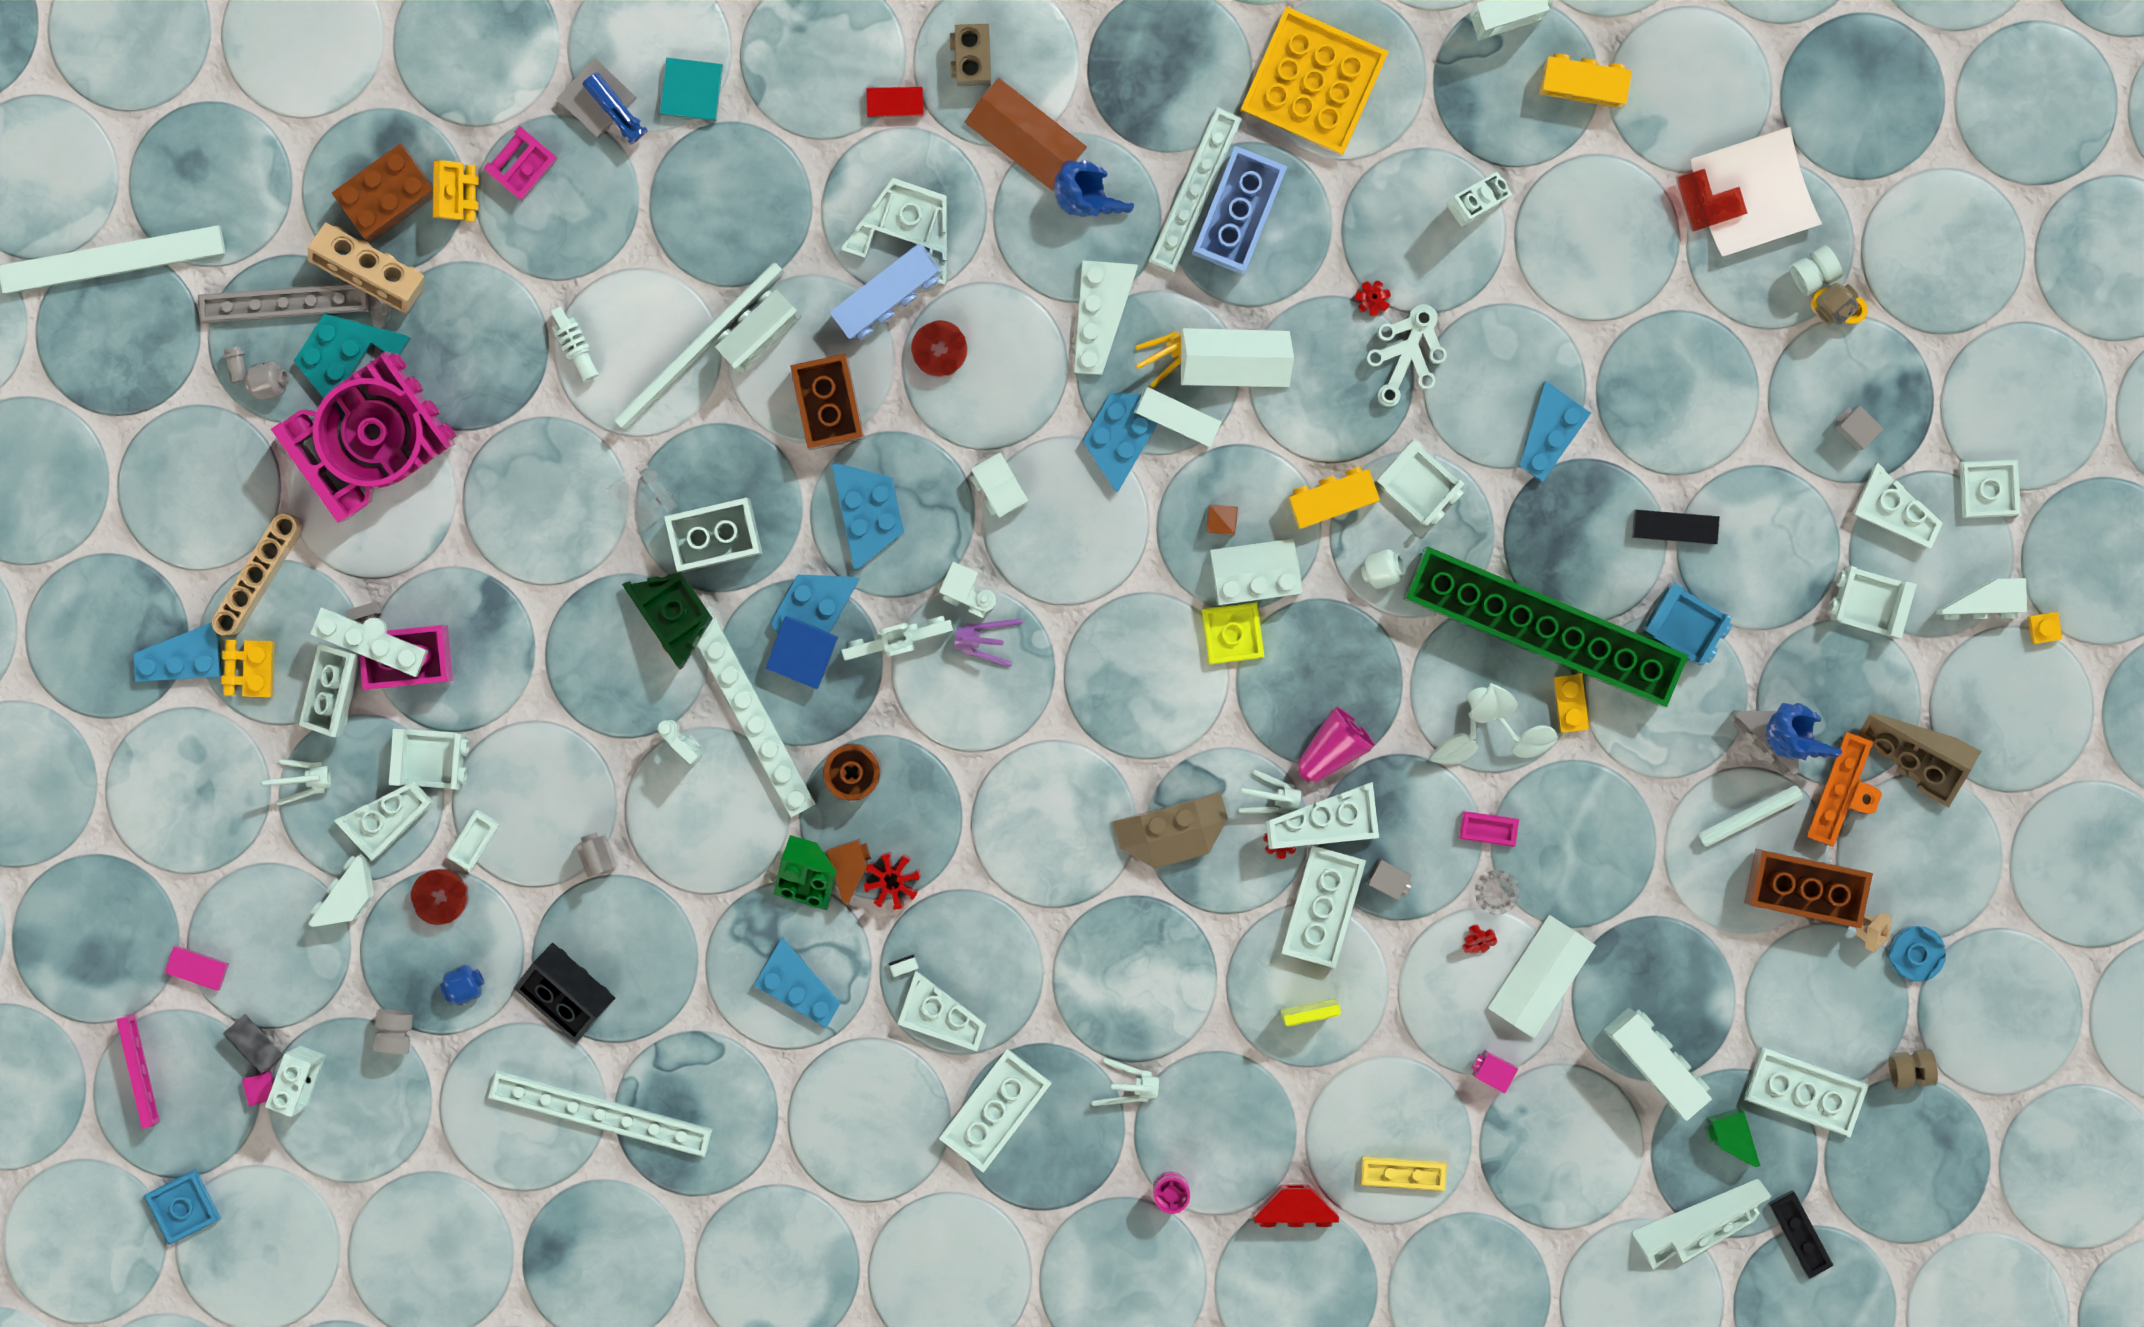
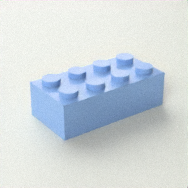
(1239, 210)

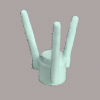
(317, 777)
(1286, 799)
(1144, 1088)

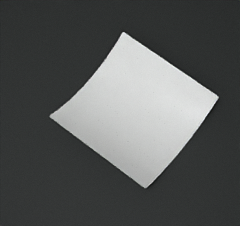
(1770, 186)

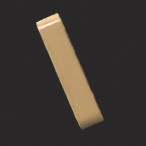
(245, 582)

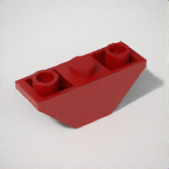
(1295, 1206)

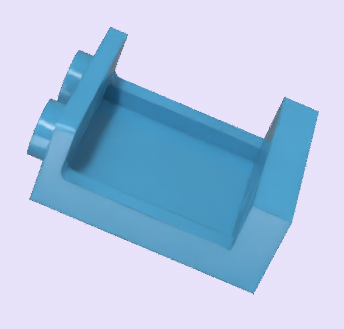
(1687, 624)

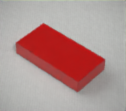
(895, 102)

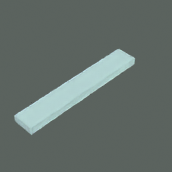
(1195, 190)

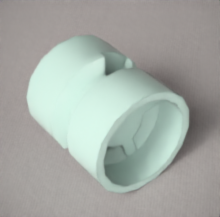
(1820, 268)

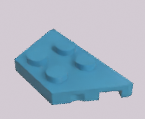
(1118, 437)
(868, 511)
(815, 600)

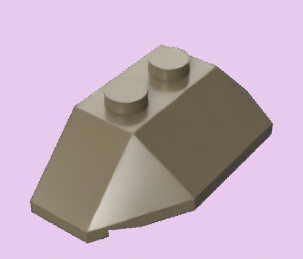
(1173, 831)

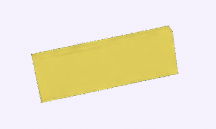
(1403, 1173)

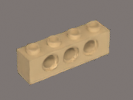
(373, 280)

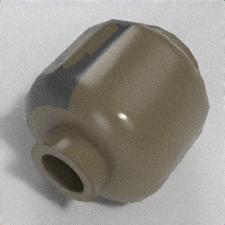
(1837, 304)

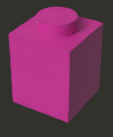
(1494, 1071)

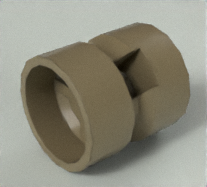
(1903, 1069)

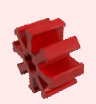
(900, 879)

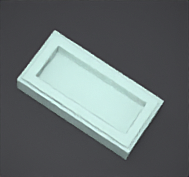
(473, 840)

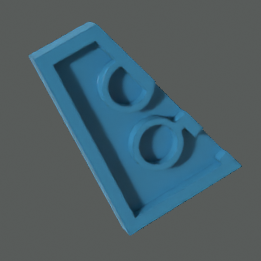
(796, 985)

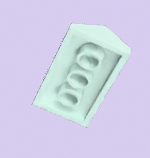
(1236, 358)
(1541, 976)

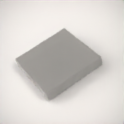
(585, 107)

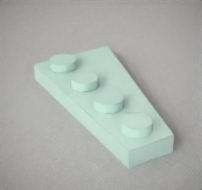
(1101, 305)
(1332, 820)

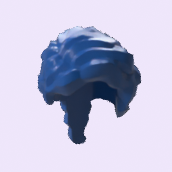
(1081, 190)
(1792, 733)

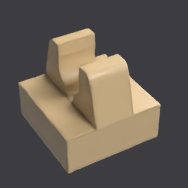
(1875, 931)

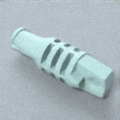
(574, 344)

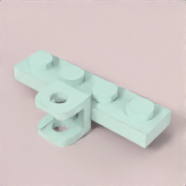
(897, 638)

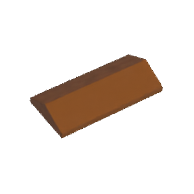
(1024, 133)

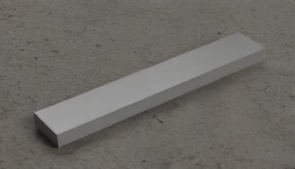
(282, 303)

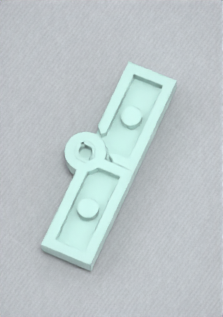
(369, 640)

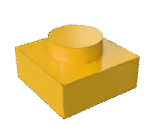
(2044, 627)

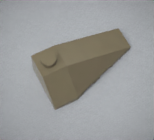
(1929, 757)

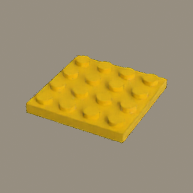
(1314, 81)

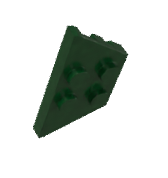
(672, 613)

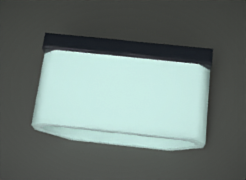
(903, 965)

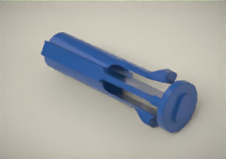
(614, 108)

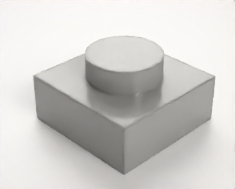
(364, 612)

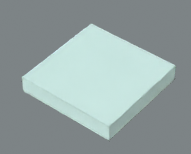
(1990, 488)

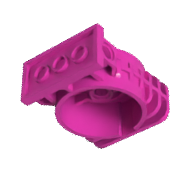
(381, 377)

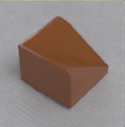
(1222, 519)

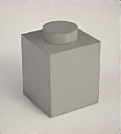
(1858, 427)
(1389, 879)

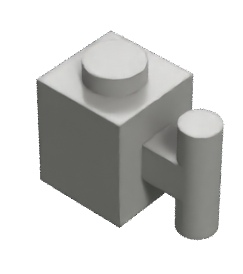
(596, 854)

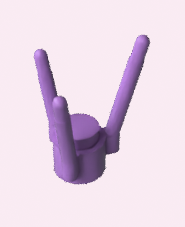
(968, 638)

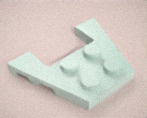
(907, 214)

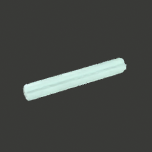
(1750, 815)

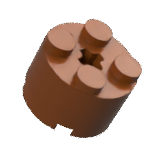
(836, 772)

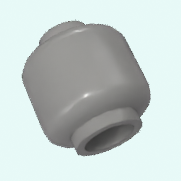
(266, 380)

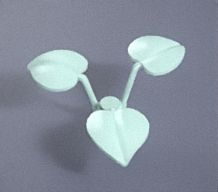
(1487, 706)

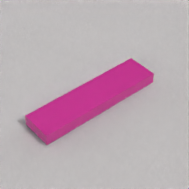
(138, 1071)

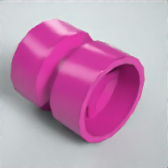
(1171, 1192)

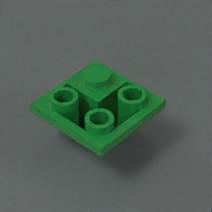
(805, 874)

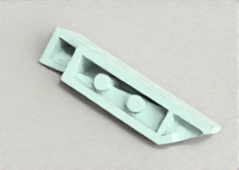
(1701, 1225)

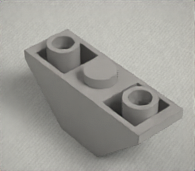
(1755, 724)

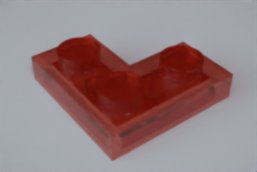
(1705, 208)

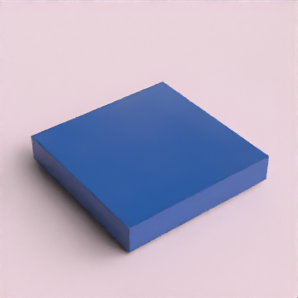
(801, 652)

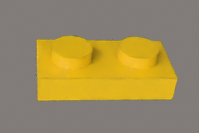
(1571, 703)

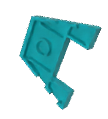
(338, 349)

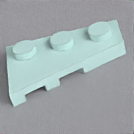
(1894, 509)
(384, 820)
(939, 1015)

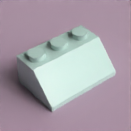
(757, 330)
(1256, 572)
(330, 690)

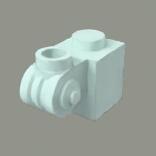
(960, 588)

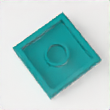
(691, 89)

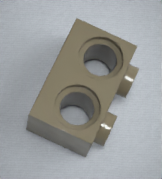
(977, 54)

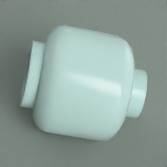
(1383, 569)

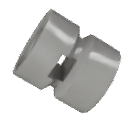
(392, 1033)

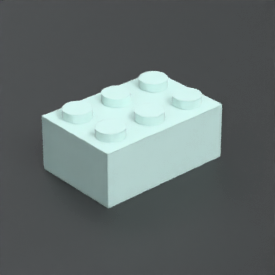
(713, 535)

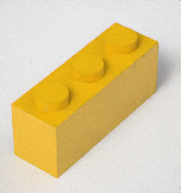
(1585, 81)
(1333, 497)

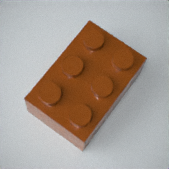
(384, 193)
(827, 402)

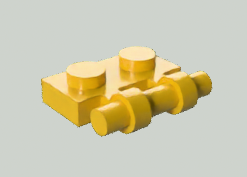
(448, 191)
(257, 668)

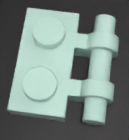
(686, 746)

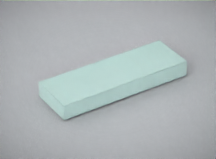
(1177, 417)

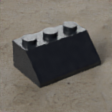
(564, 992)

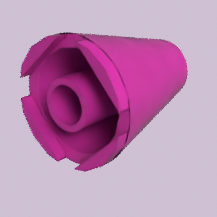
(1334, 746)

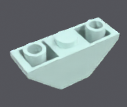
(1478, 199)
(346, 896)

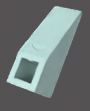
(1993, 596)

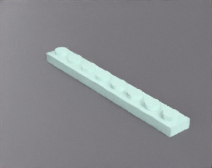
(754, 719)

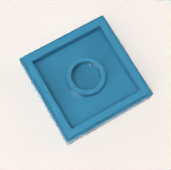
(182, 1207)

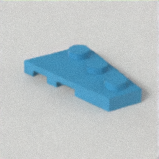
(1551, 432)
(182, 657)

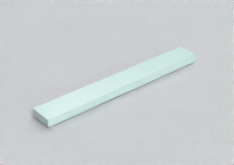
(112, 259)
(699, 346)
(600, 1113)

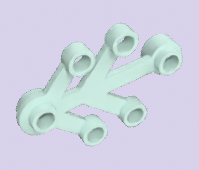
(1408, 350)

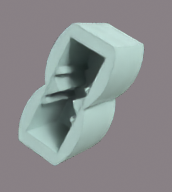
(999, 485)

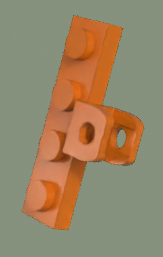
(1843, 791)

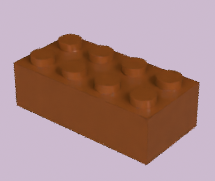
(1808, 888)

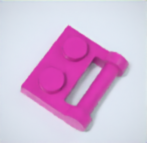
(528, 167)

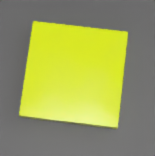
(1233, 633)
(1310, 1012)

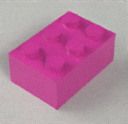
(435, 668)

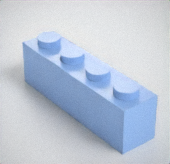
(886, 292)

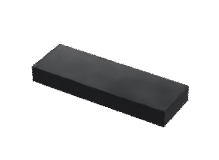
(1675, 527)
(1800, 1234)

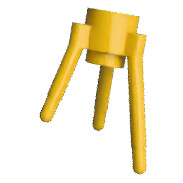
(1172, 347)

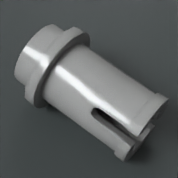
(235, 363)

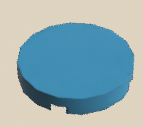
(1917, 953)

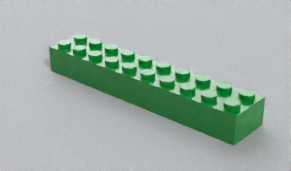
(1545, 627)

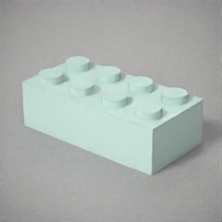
(1662, 1068)

